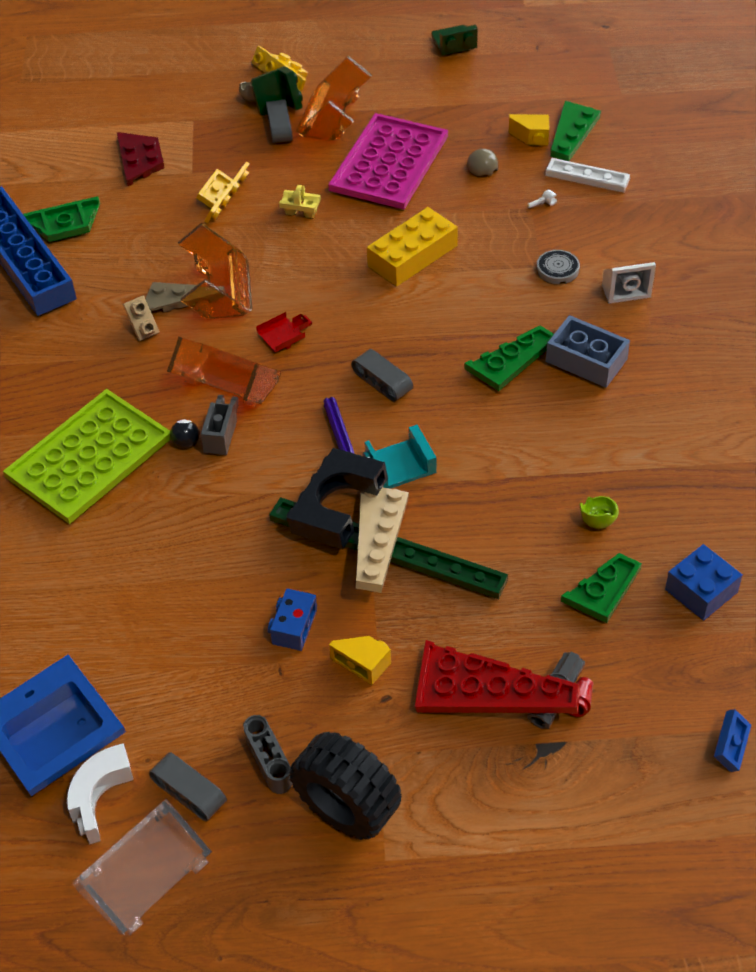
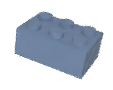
(587, 351)

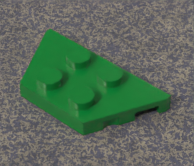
(65, 219)

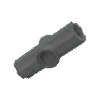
(569, 669)

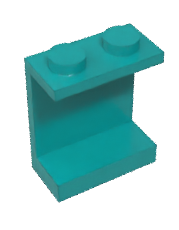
(406, 459)

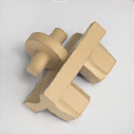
(141, 318)

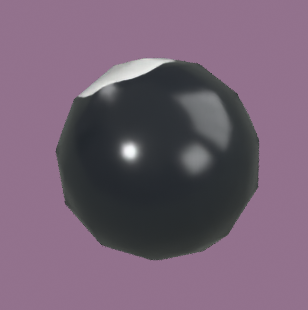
(184, 434)

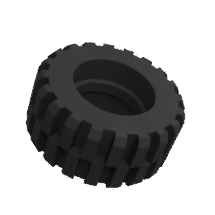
(345, 785)

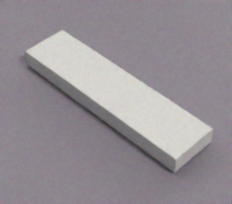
(587, 175)

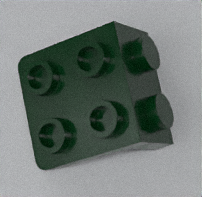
(455, 39)
(277, 85)

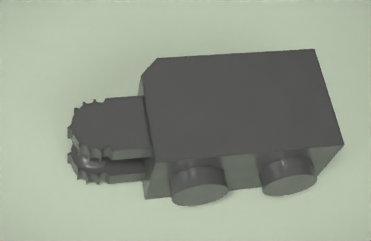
(219, 426)

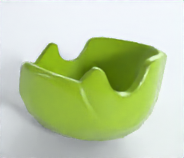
(599, 512)

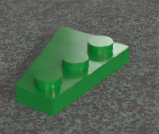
(604, 589)

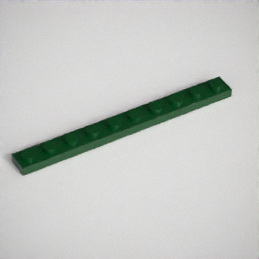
(424, 560)

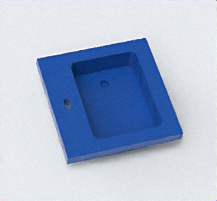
(54, 724)

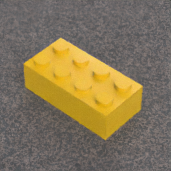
(412, 246)

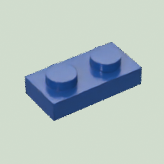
(732, 740)

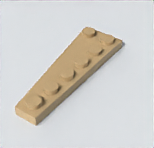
(377, 536)

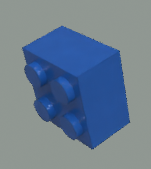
(703, 582)

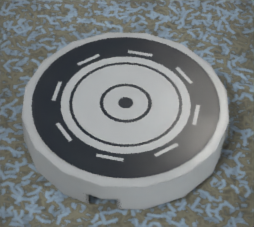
(558, 266)

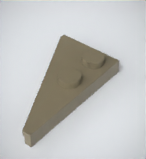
(168, 295)

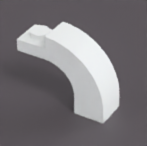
(91, 781)

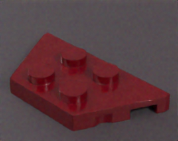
(139, 155)

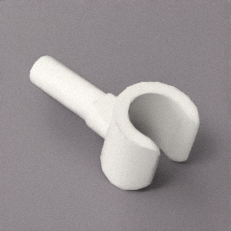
(548, 197)

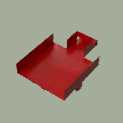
(281, 332)

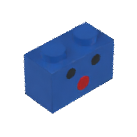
(293, 619)

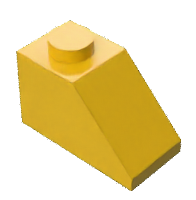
(530, 128)
(362, 656)

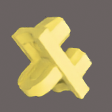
(292, 202)

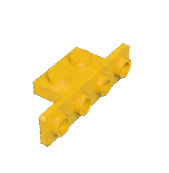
(268, 62)
(218, 189)

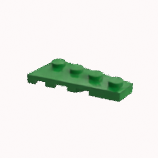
(573, 128)
(510, 359)

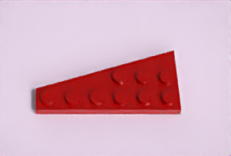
(484, 685)

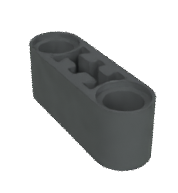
(279, 121)
(382, 375)
(267, 740)
(187, 786)

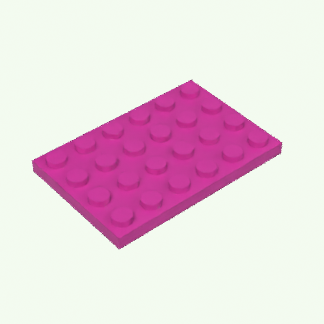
(388, 161)

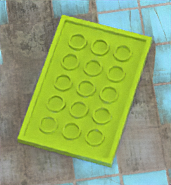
(87, 455)

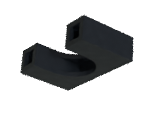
(337, 472)

